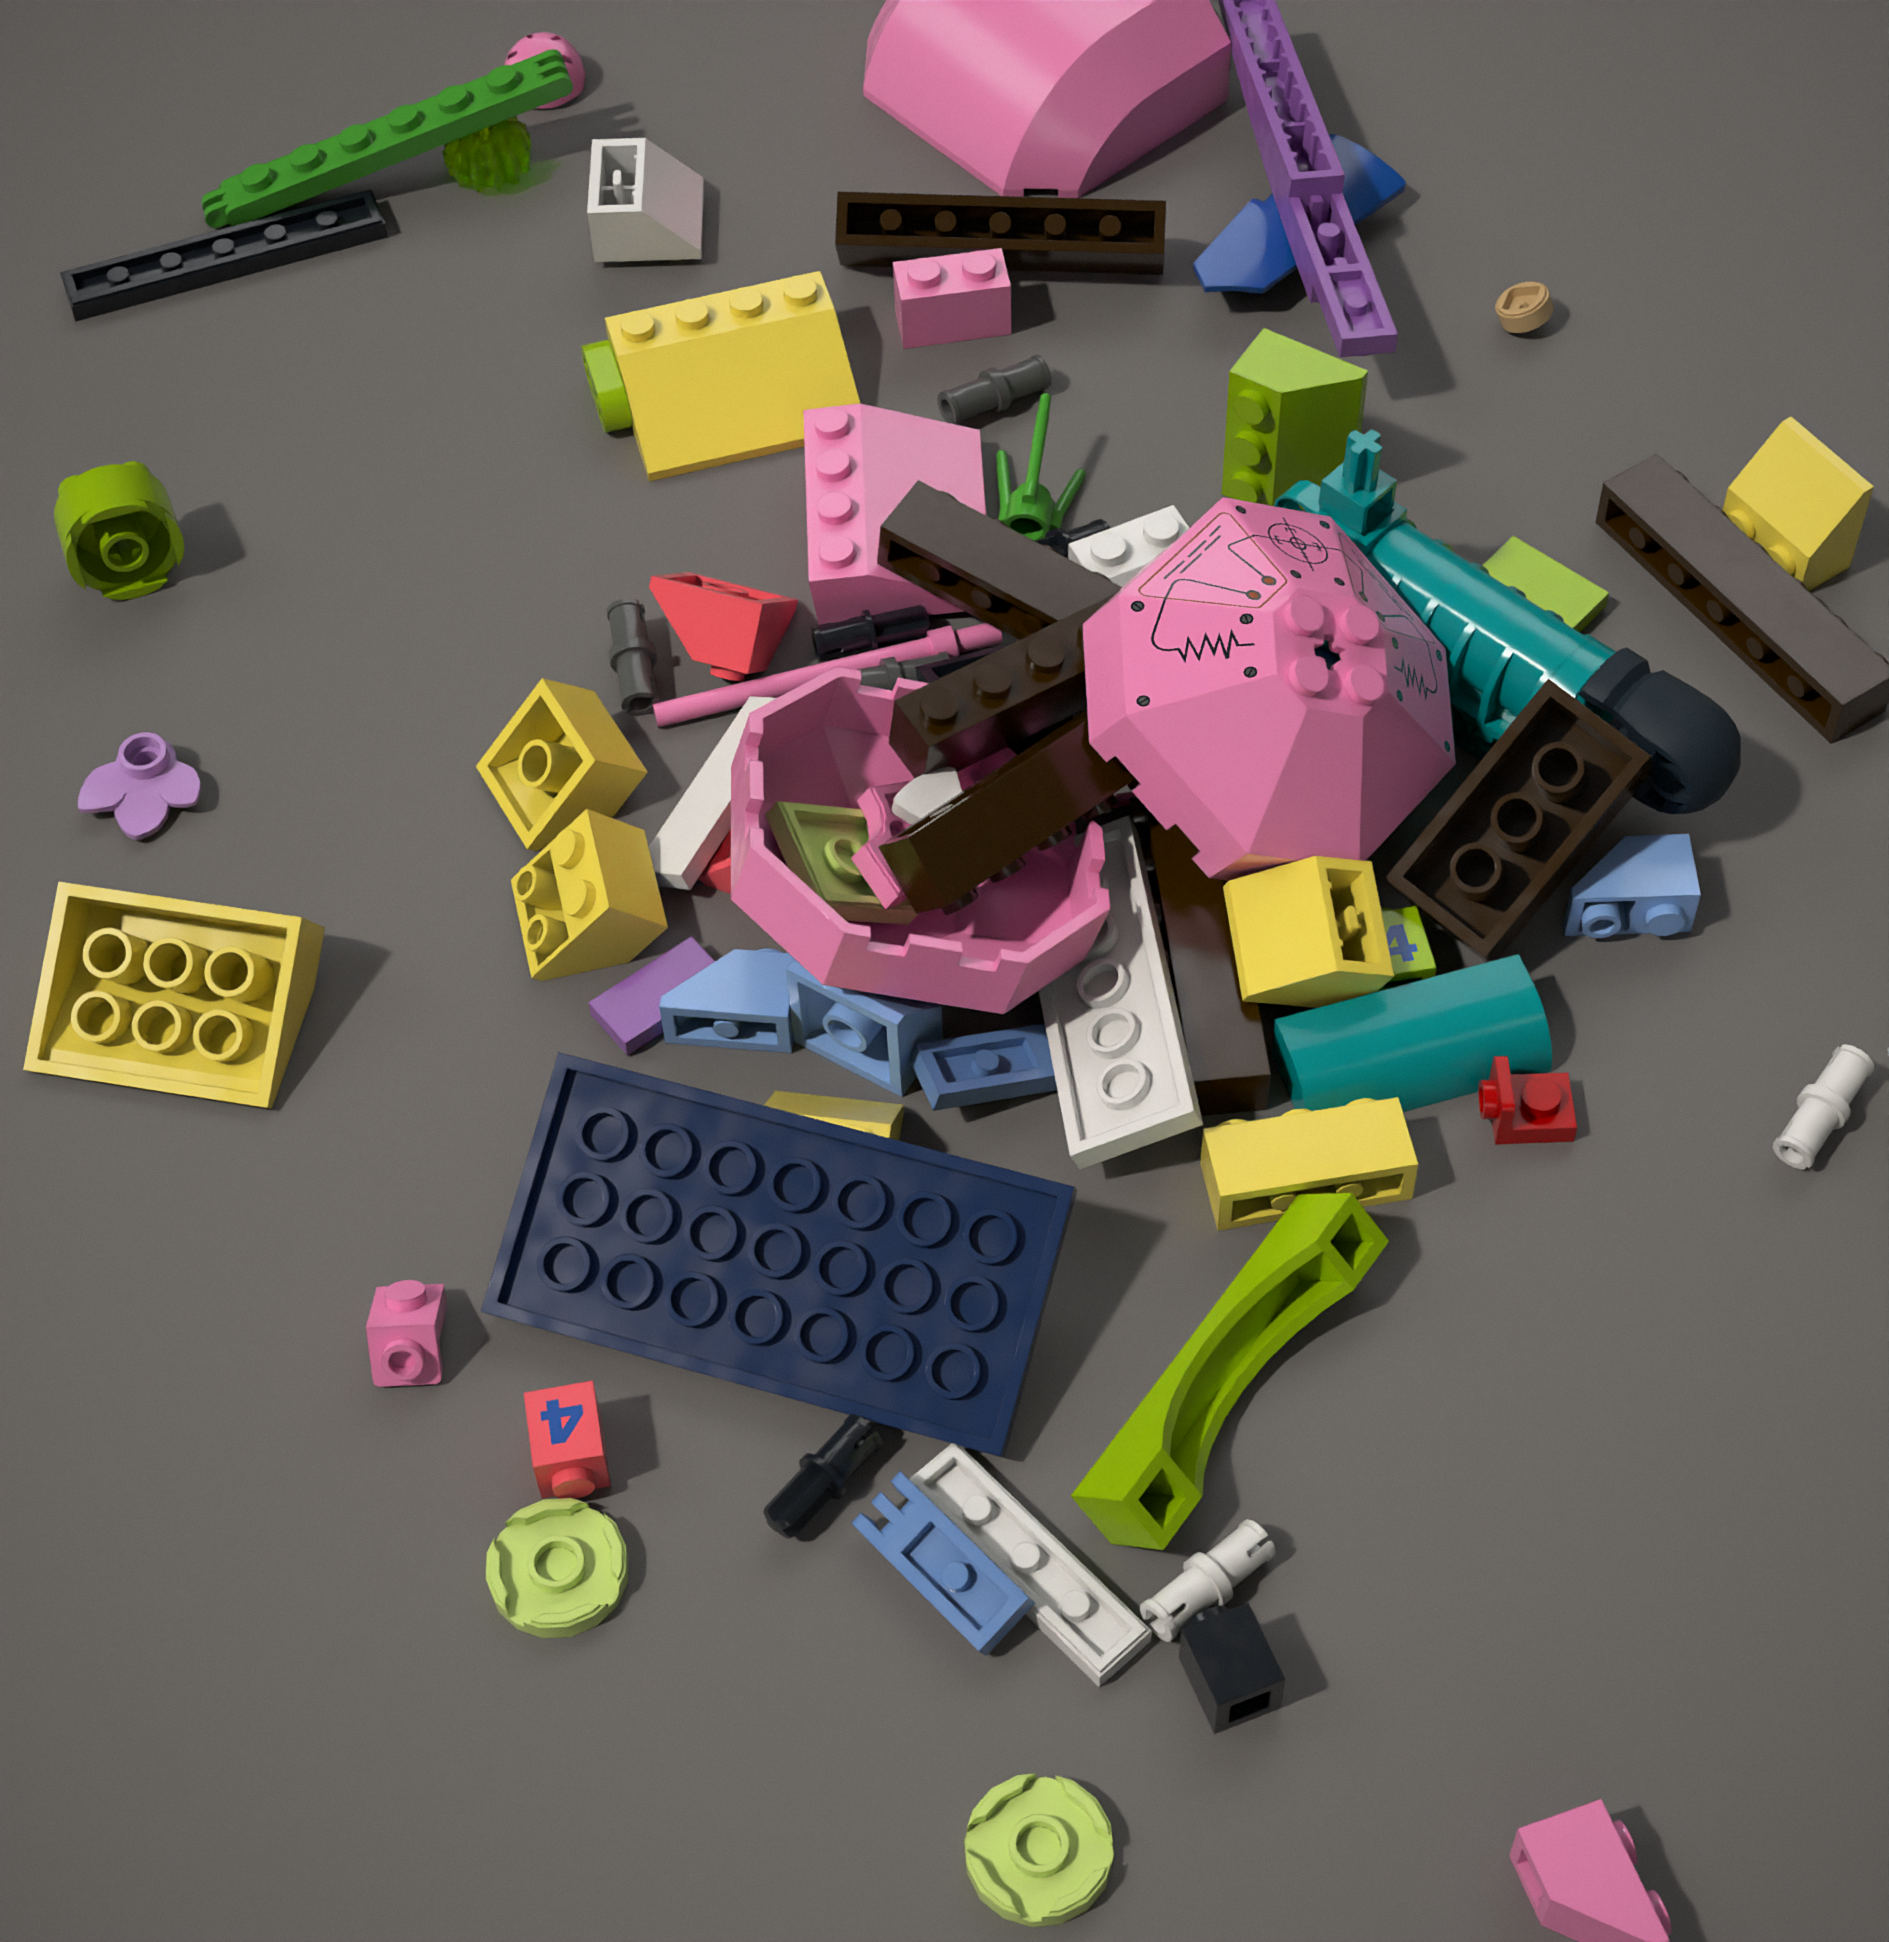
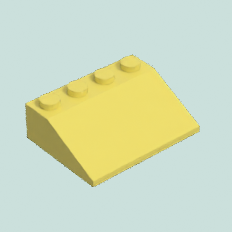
(730, 372)
(172, 994)

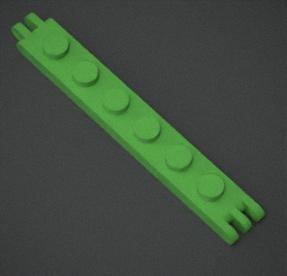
(388, 140)

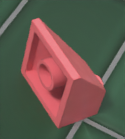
(724, 621)

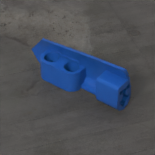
(1254, 248)

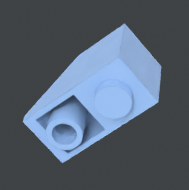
(1637, 889)

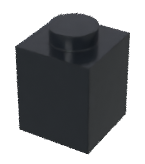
(1230, 1666)

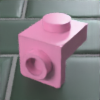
(406, 1333)

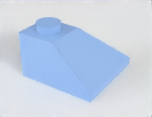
(860, 1028)

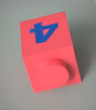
(567, 1440)

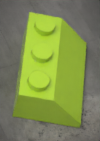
(1287, 417)

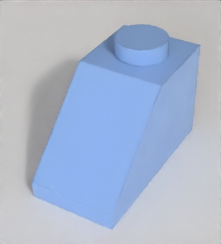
(733, 1004)

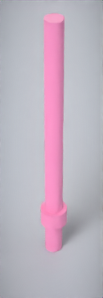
(776, 685)

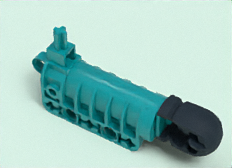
(1508, 646)

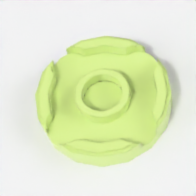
(557, 1568)
(1039, 1850)

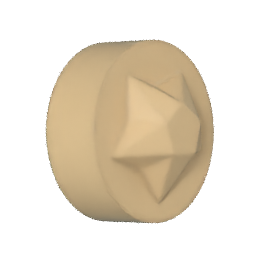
(1524, 307)

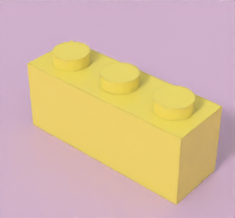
(1263, 1164)

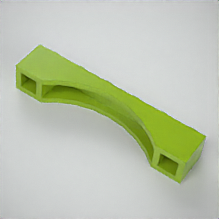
(1159, 1457)

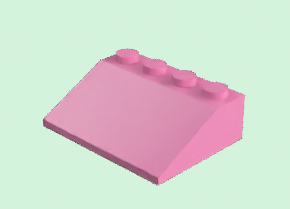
(855, 475)

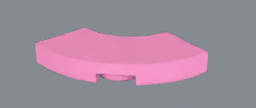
(882, 825)

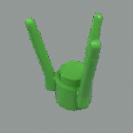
(1030, 507)

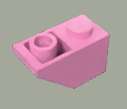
(1585, 1878)

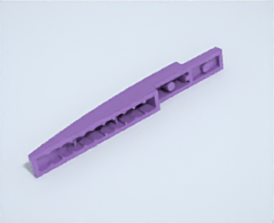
(1306, 180)

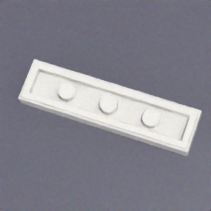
(702, 813)
(1069, 1600)

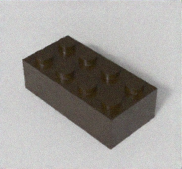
(1520, 822)

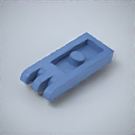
(984, 1067)
(946, 1566)

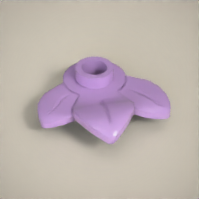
(141, 785)

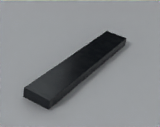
(223, 255)

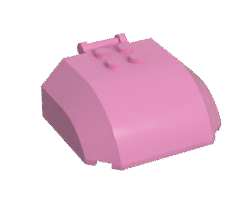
(1046, 85)

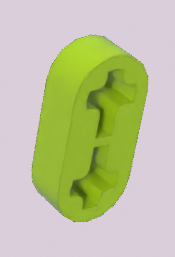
(606, 386)

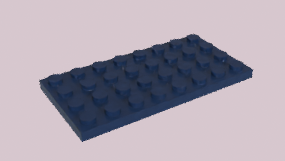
(781, 1253)

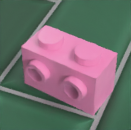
(952, 298)

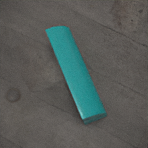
(1415, 1039)

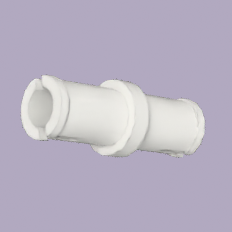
(1823, 1107)
(1207, 1580)

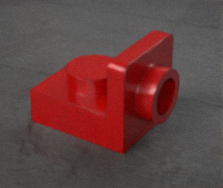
(1527, 1105)

